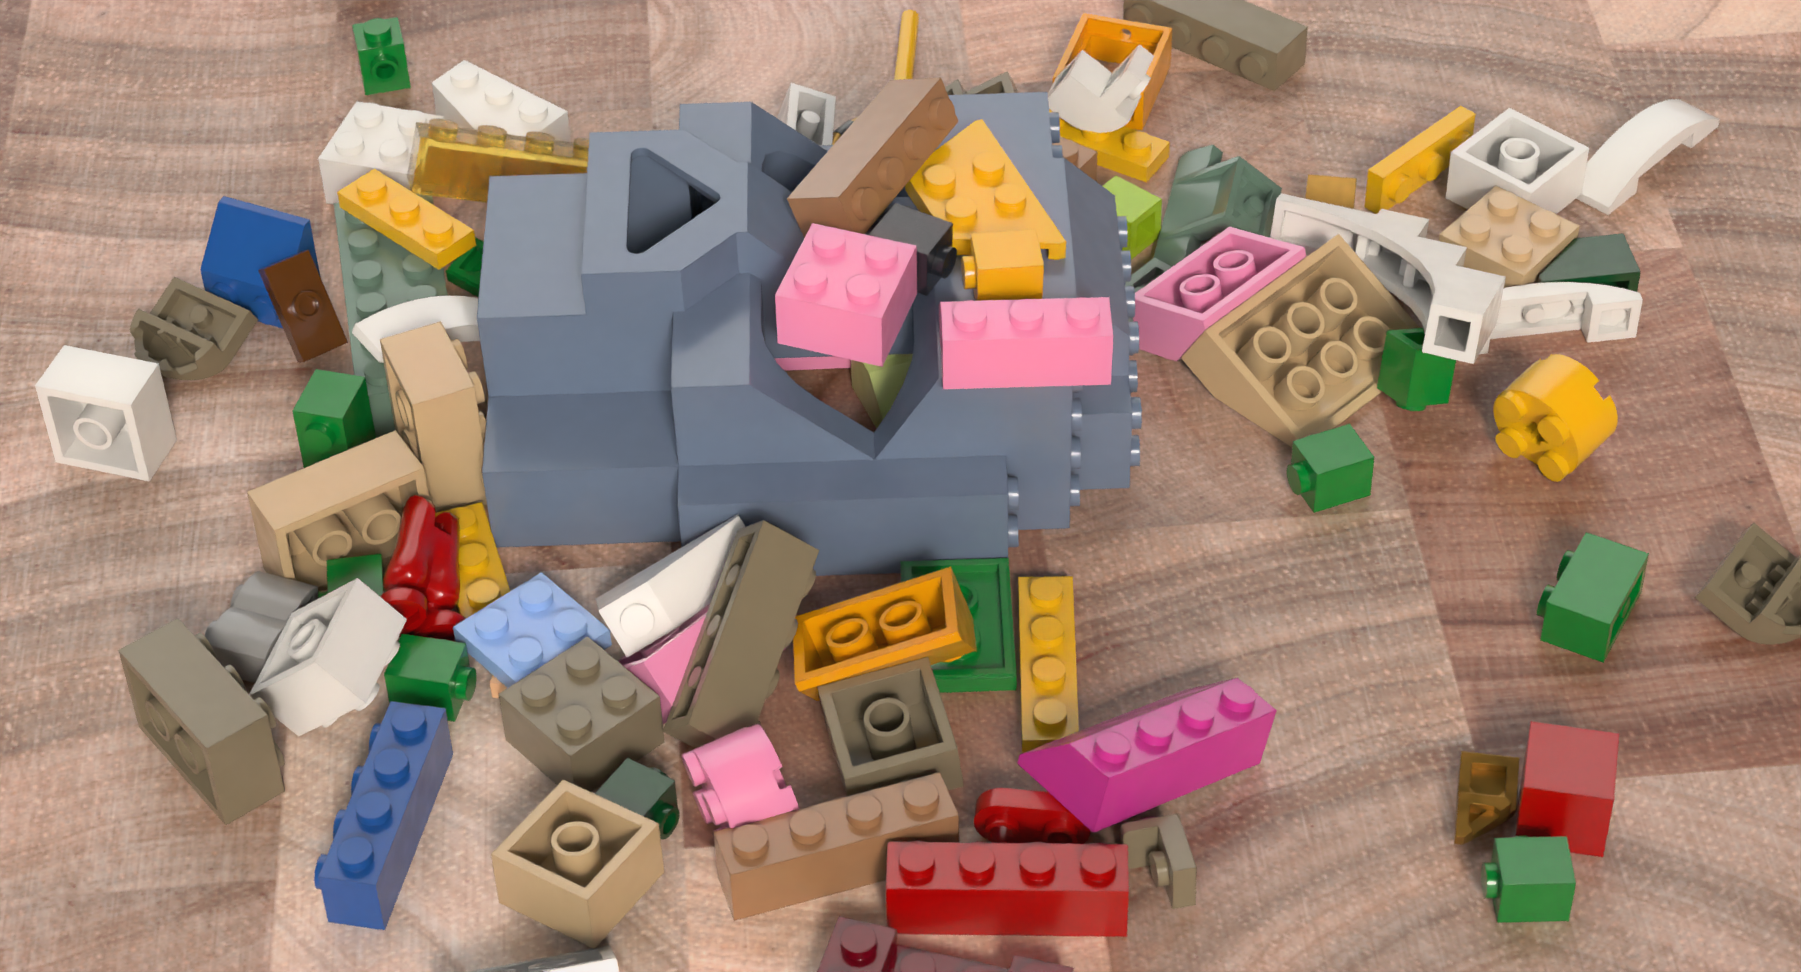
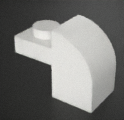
(1095, 97)

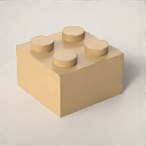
(1510, 237)
(578, 863)

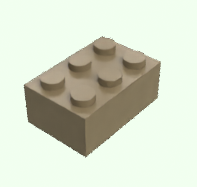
(204, 720)

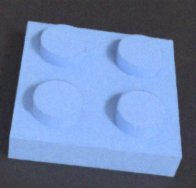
(528, 629)

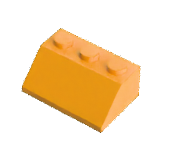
(882, 631)

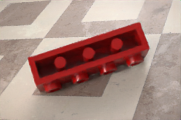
(1007, 889)

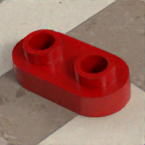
(1026, 817)

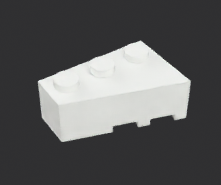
(481, 98)

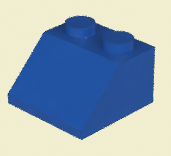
(244, 241)

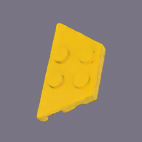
(980, 192)

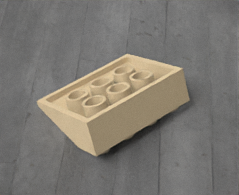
(1302, 346)

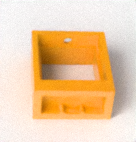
(1105, 41)

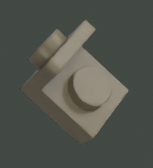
(1165, 848)

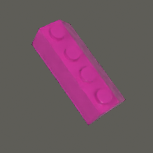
(1154, 752)

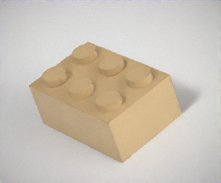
(438, 412)
(336, 509)

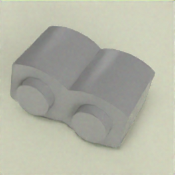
(255, 621)

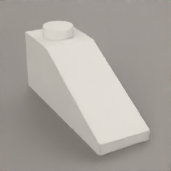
(668, 590)

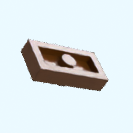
(303, 306)

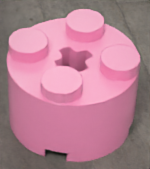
(738, 779)

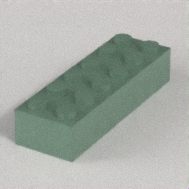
(375, 278)

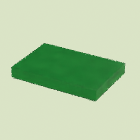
(988, 597)

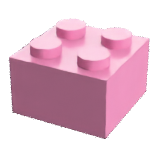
(846, 294)

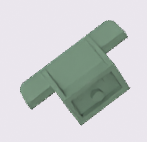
(1212, 197)

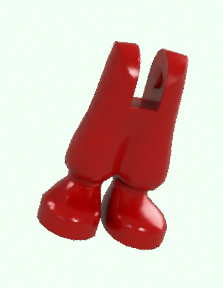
(424, 571)

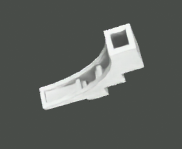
(1428, 275)

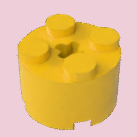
(1554, 416)

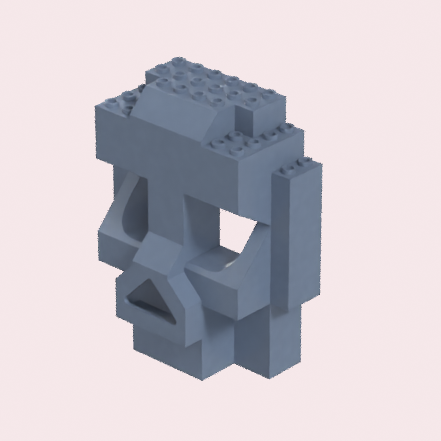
(644, 384)

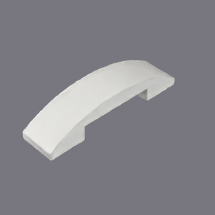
(1637, 147)
(1552, 307)
(455, 312)

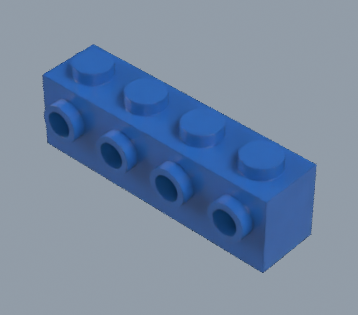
(384, 816)

